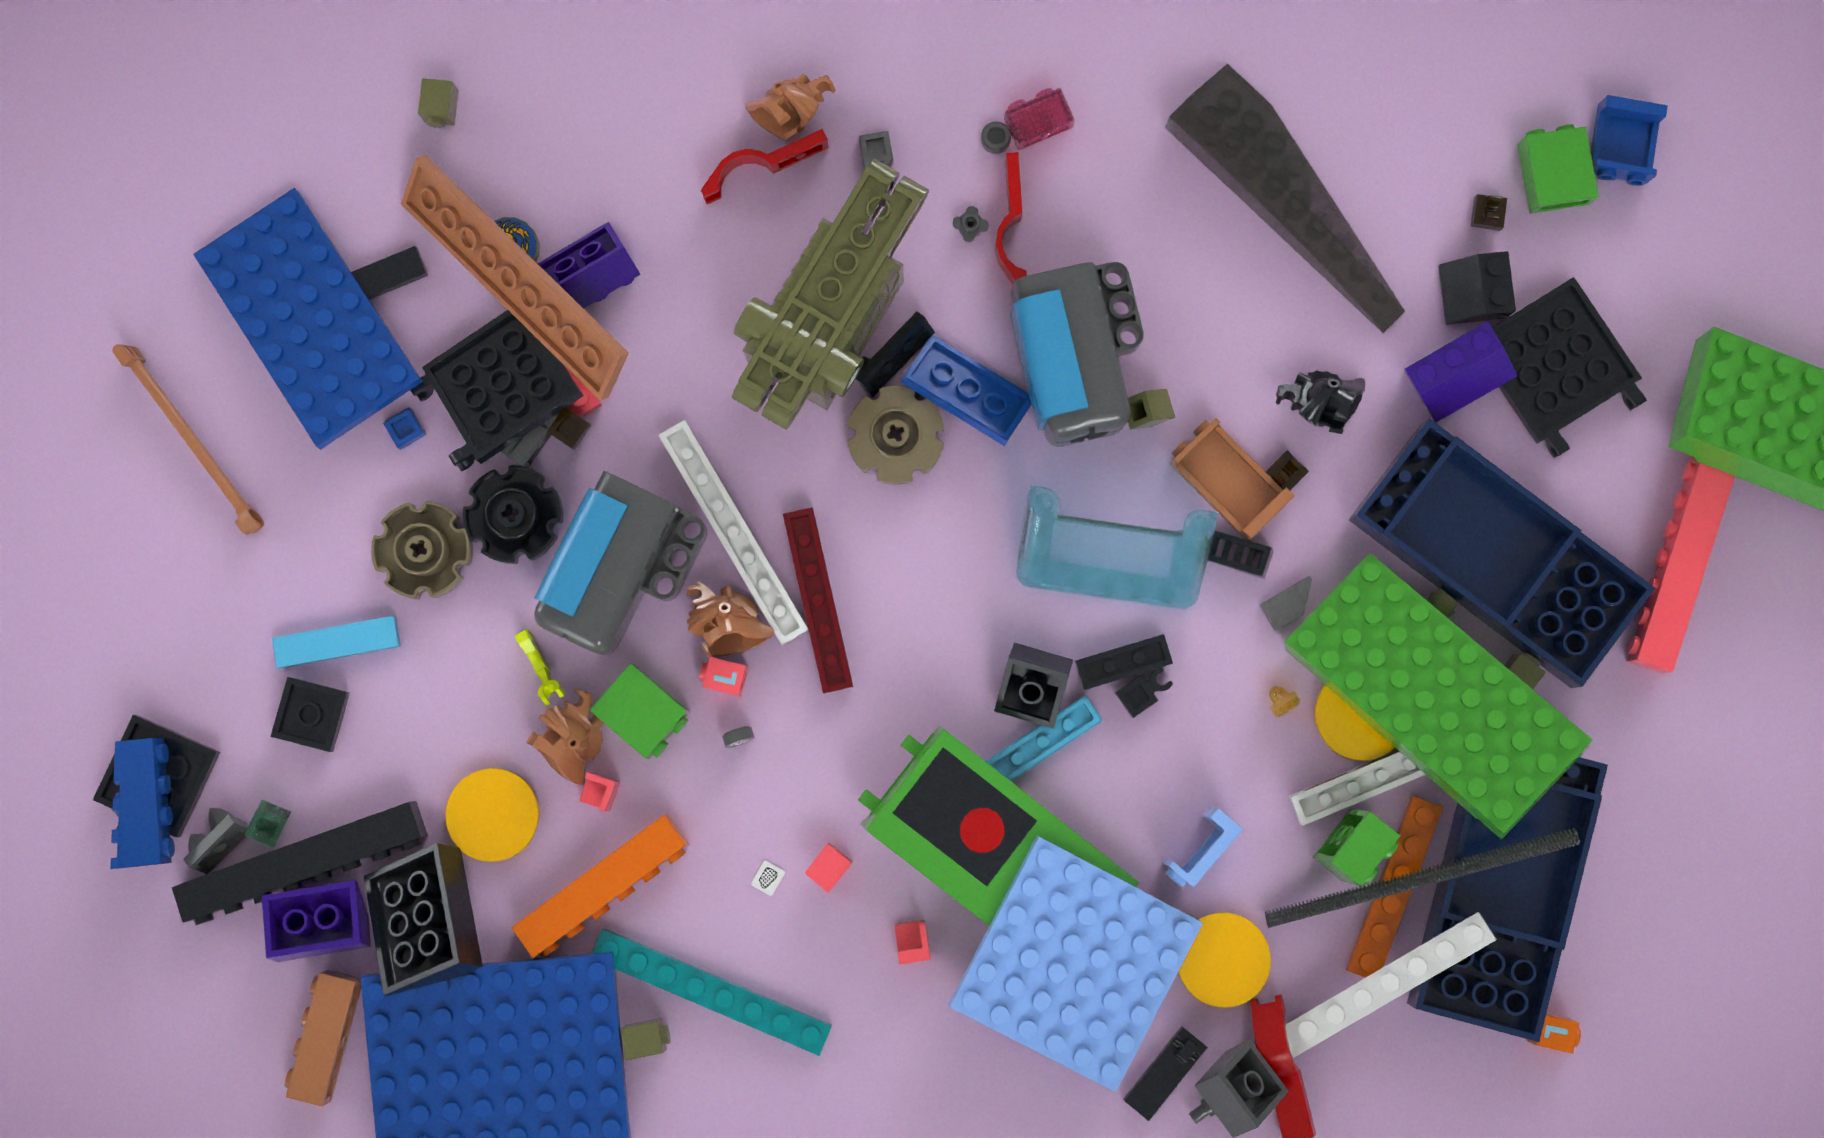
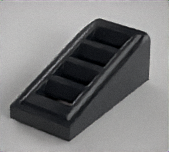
(1264, 562)

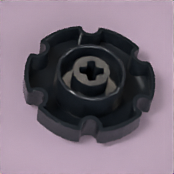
(533, 526)

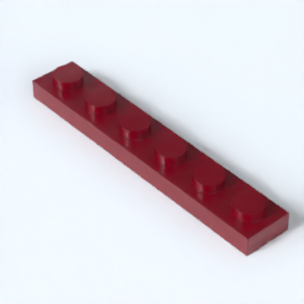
(818, 600)

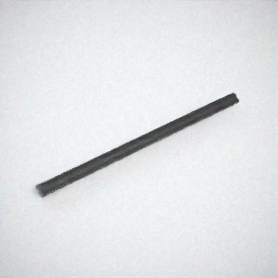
(1423, 878)

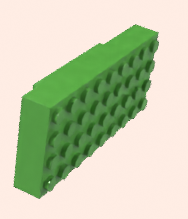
(1754, 415)
(1437, 695)

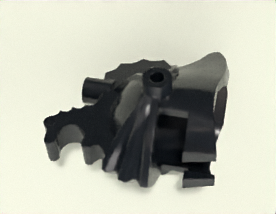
(1323, 398)

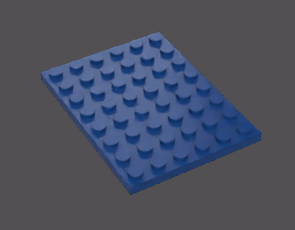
(500, 1053)

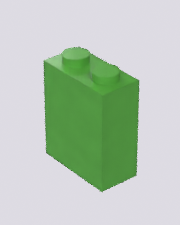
(1557, 169)
(640, 712)

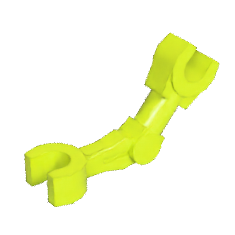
(541, 668)

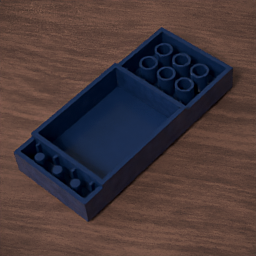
(1502, 553)
(1522, 903)

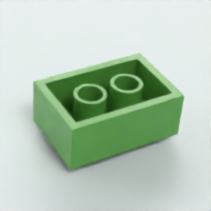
(1357, 847)

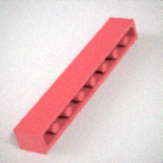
(1680, 567)

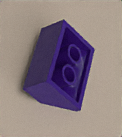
(592, 266)
(1461, 372)
(315, 921)

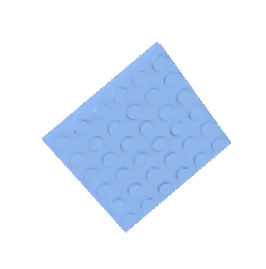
(1075, 964)

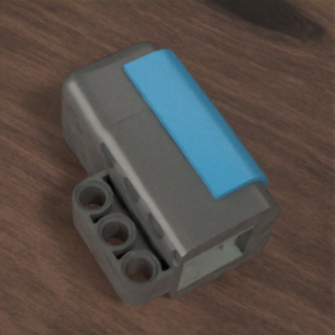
(1072, 349)
(609, 559)

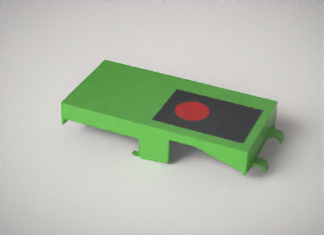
(966, 824)

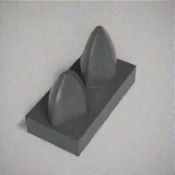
(210, 850)

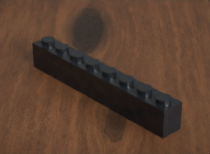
(300, 861)

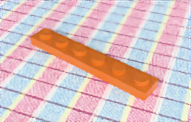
(1386, 912)

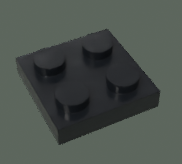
(310, 714)

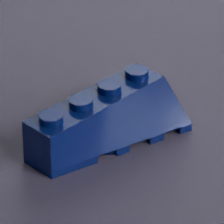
(142, 804)

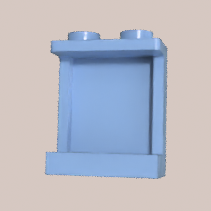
(1208, 853)

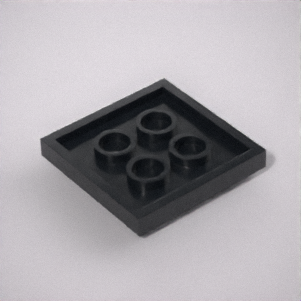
(187, 768)

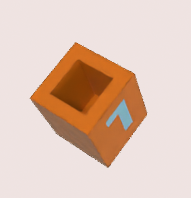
(1559, 1034)

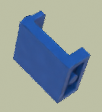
(1626, 139)

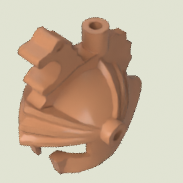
(789, 105)
(725, 621)
(569, 737)

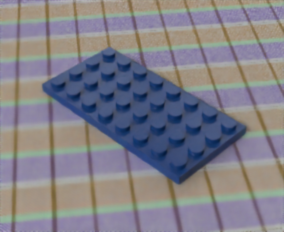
(307, 318)

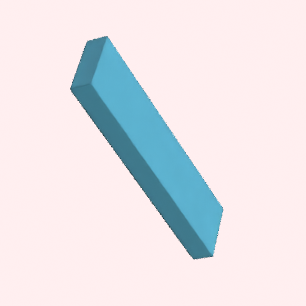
(336, 642)
(1045, 741)

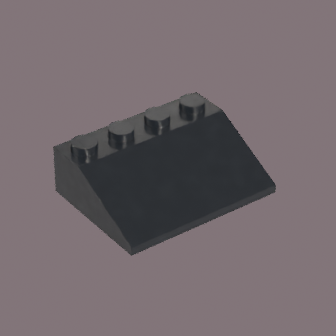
(422, 919)

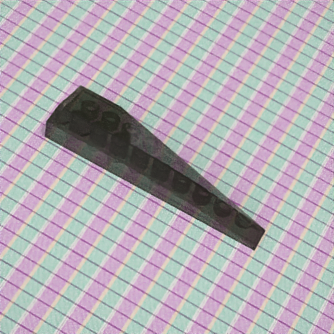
(1259, 161)

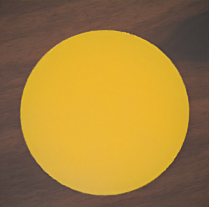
(1345, 730)
(492, 814)
(1226, 961)

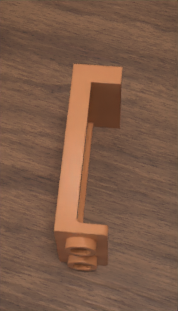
(1229, 479)

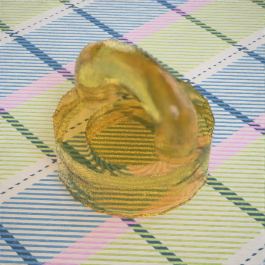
(1285, 704)

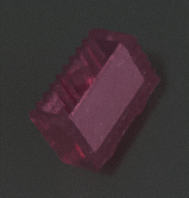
(1038, 118)

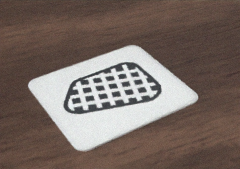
(768, 878)

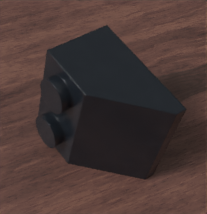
(1477, 288)
(1033, 685)

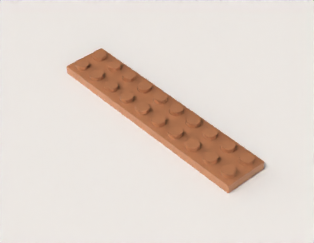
(514, 278)

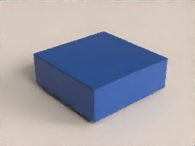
(404, 428)

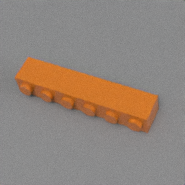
(600, 886)

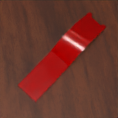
(774, 161)
(1014, 216)
(1272, 1043)

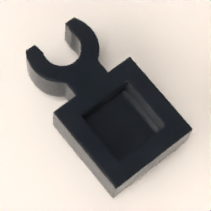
(1140, 694)

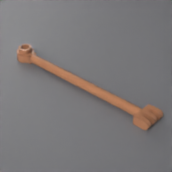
(248, 519)

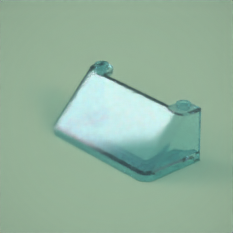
(1112, 557)

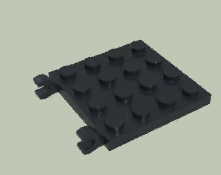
(1563, 363)
(497, 387)

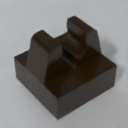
(1488, 212)
(569, 428)
(1287, 471)

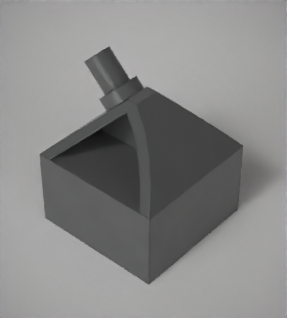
(1239, 1090)

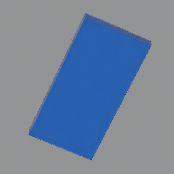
(967, 390)

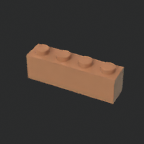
(323, 1037)

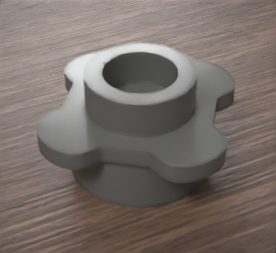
(970, 233)

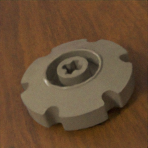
(899, 411)
(409, 570)

